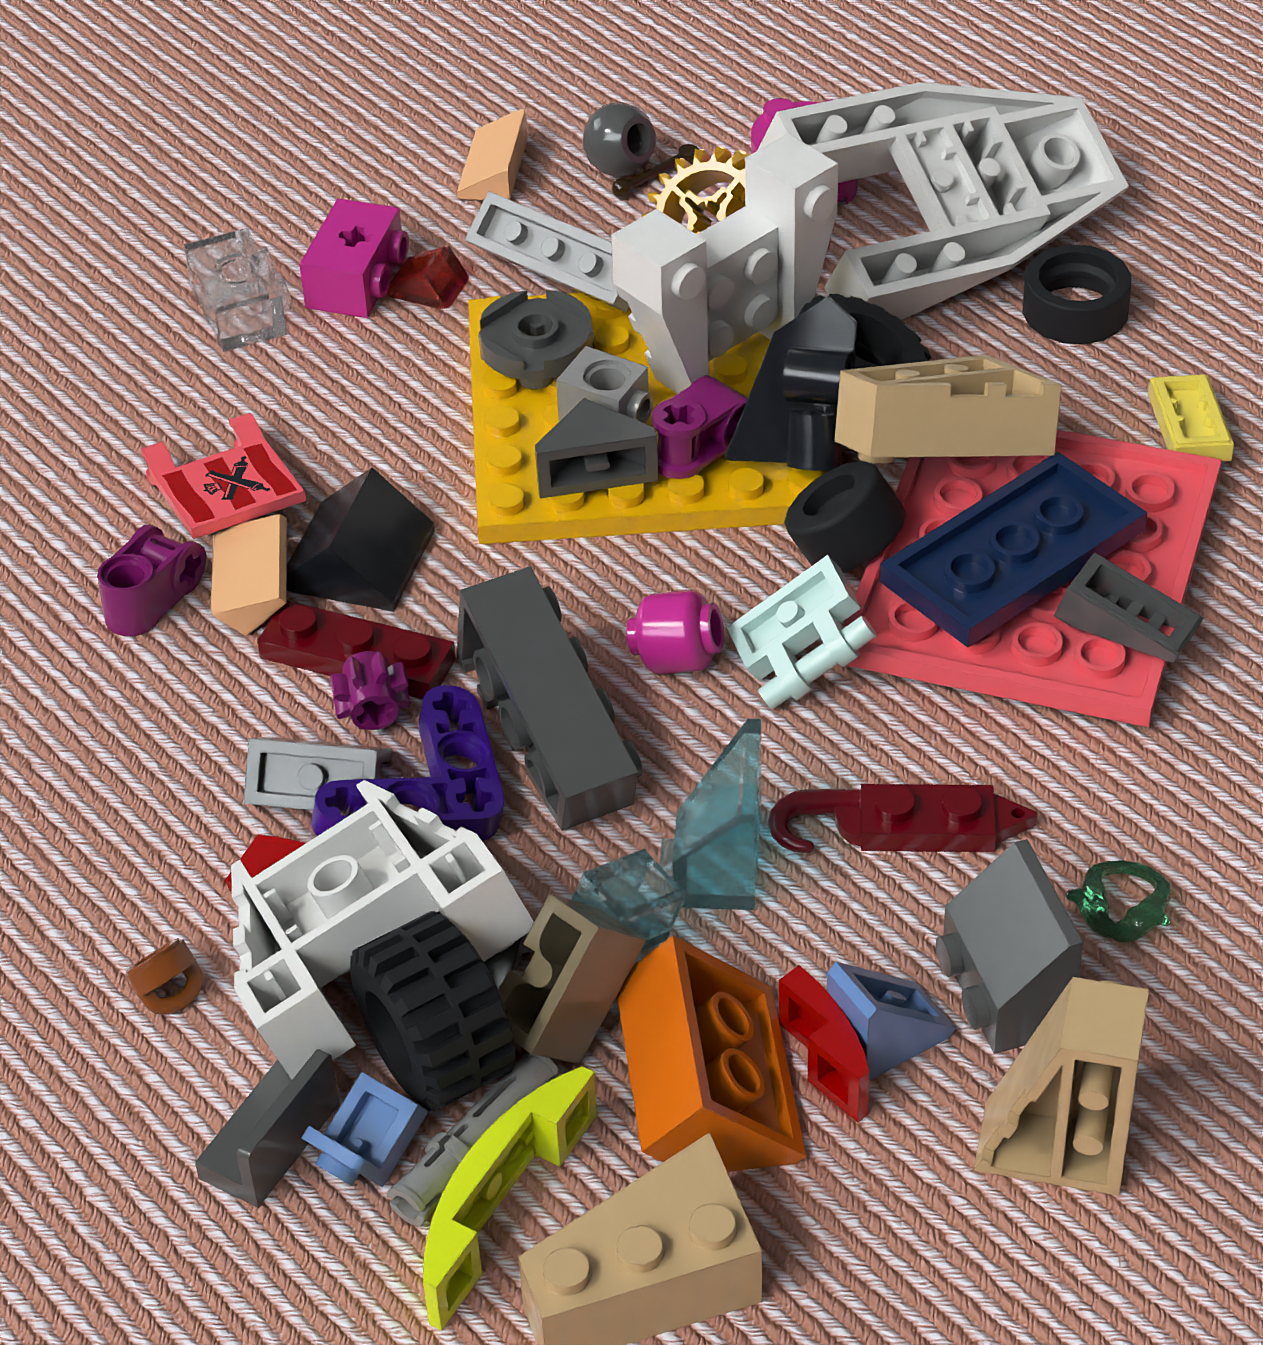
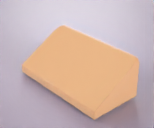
(495, 157)
(249, 572)

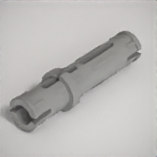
(421, 1188)

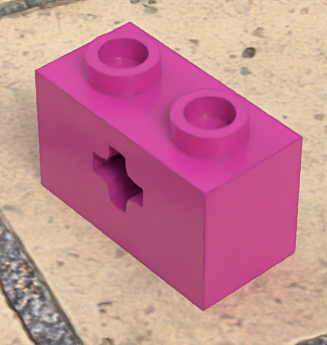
(353, 258)

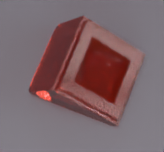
(430, 279)

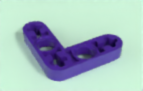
(447, 785)

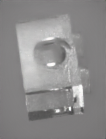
(237, 289)

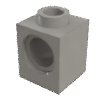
(606, 381)

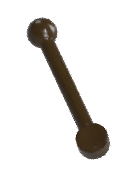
(623, 187)

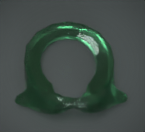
(1138, 919)

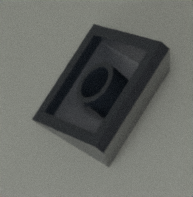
(361, 545)

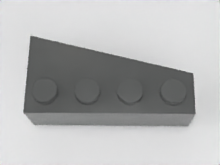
(545, 697)

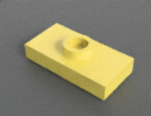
(1190, 416)

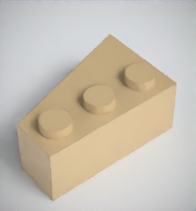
(947, 410)
(1069, 1092)
(646, 1258)

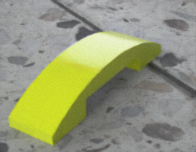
(539, 1124)

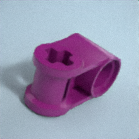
(696, 426)
(147, 580)

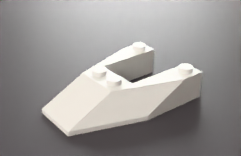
(985, 169)

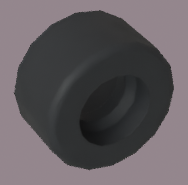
(846, 516)

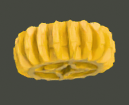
(683, 189)

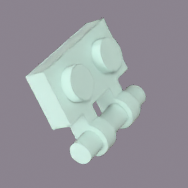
(794, 619)

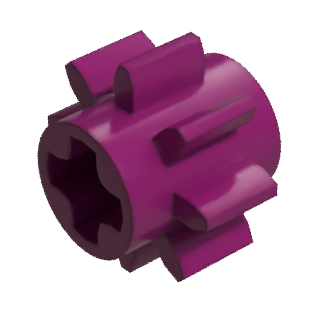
(370, 690)

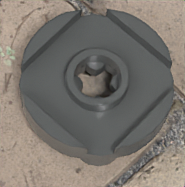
(534, 336)

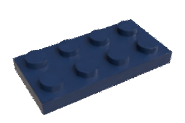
(1012, 548)

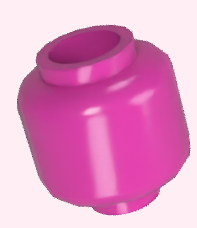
(676, 632)

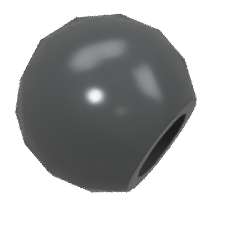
(619, 139)

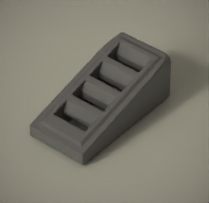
(1107, 604)

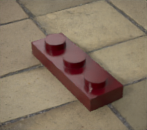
(325, 640)

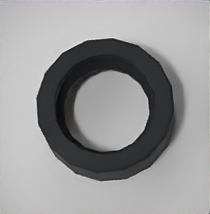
(1071, 319)

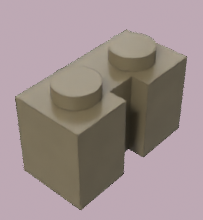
(570, 979)

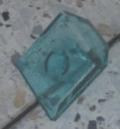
(720, 829)

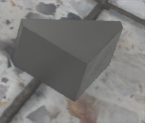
(595, 452)

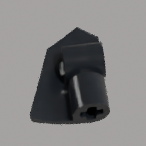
(796, 392)

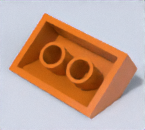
(707, 1060)

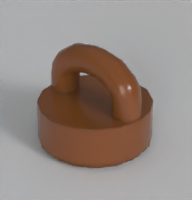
(161, 967)

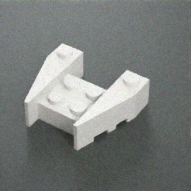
(738, 277)
(346, 891)

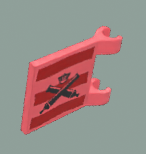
(226, 485)

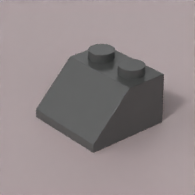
(1009, 947)

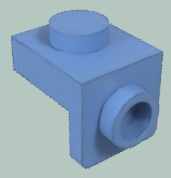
(367, 1132)

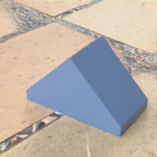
(888, 1015)

